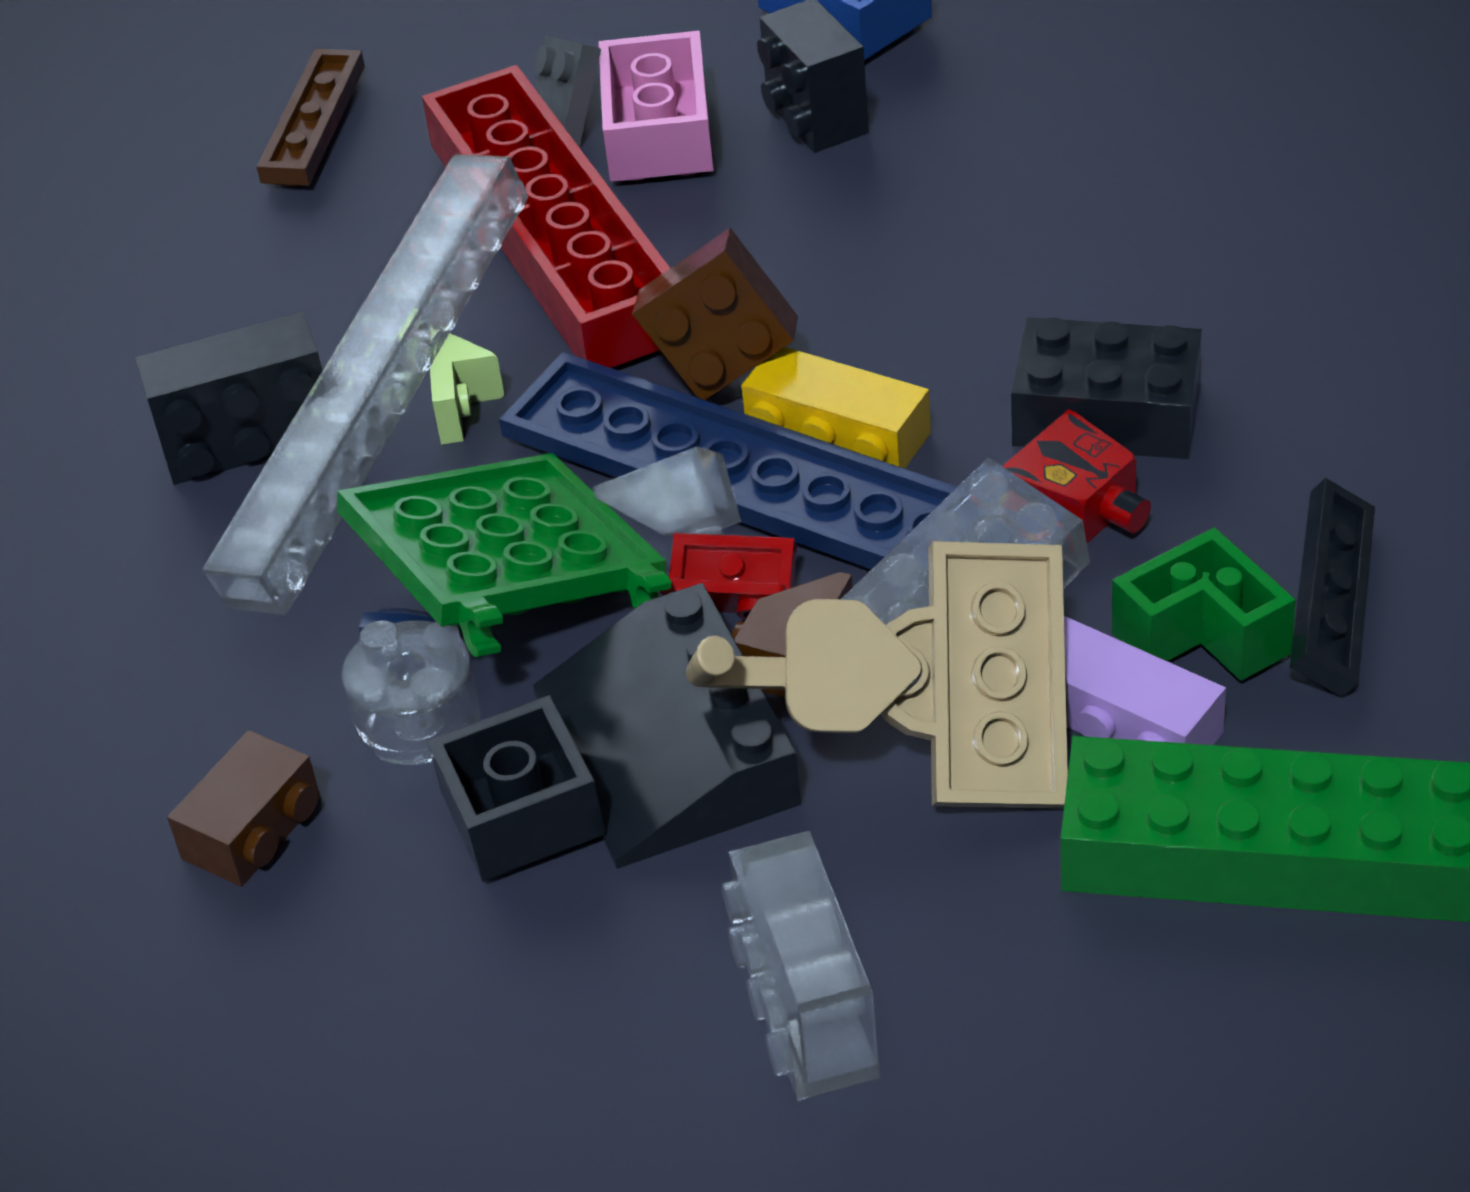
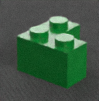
(1206, 597)

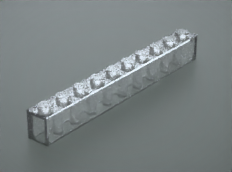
(365, 386)

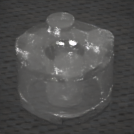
(409, 687)

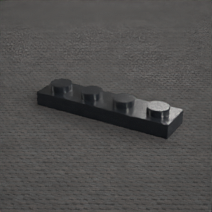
(1333, 588)

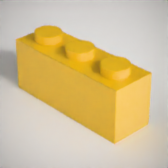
(840, 405)

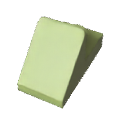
(459, 377)

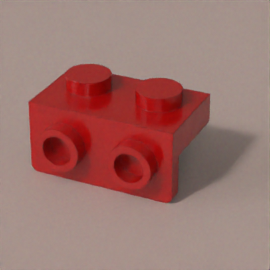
(733, 568)

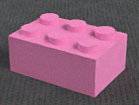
(654, 106)

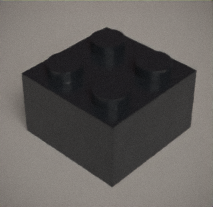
(813, 75)
(516, 787)

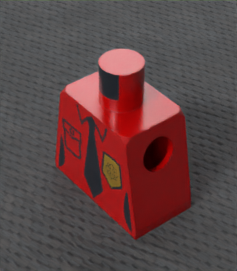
(1083, 474)

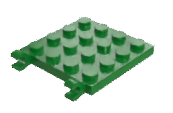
(501, 542)

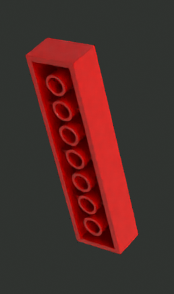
(573, 235)

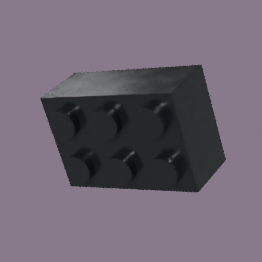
(1120, 377)
(229, 394)

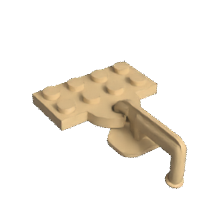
(981, 662)

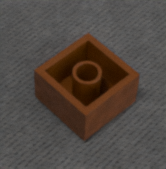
(715, 315)

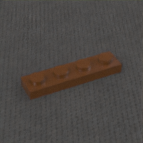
(310, 117)

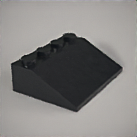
(666, 753)

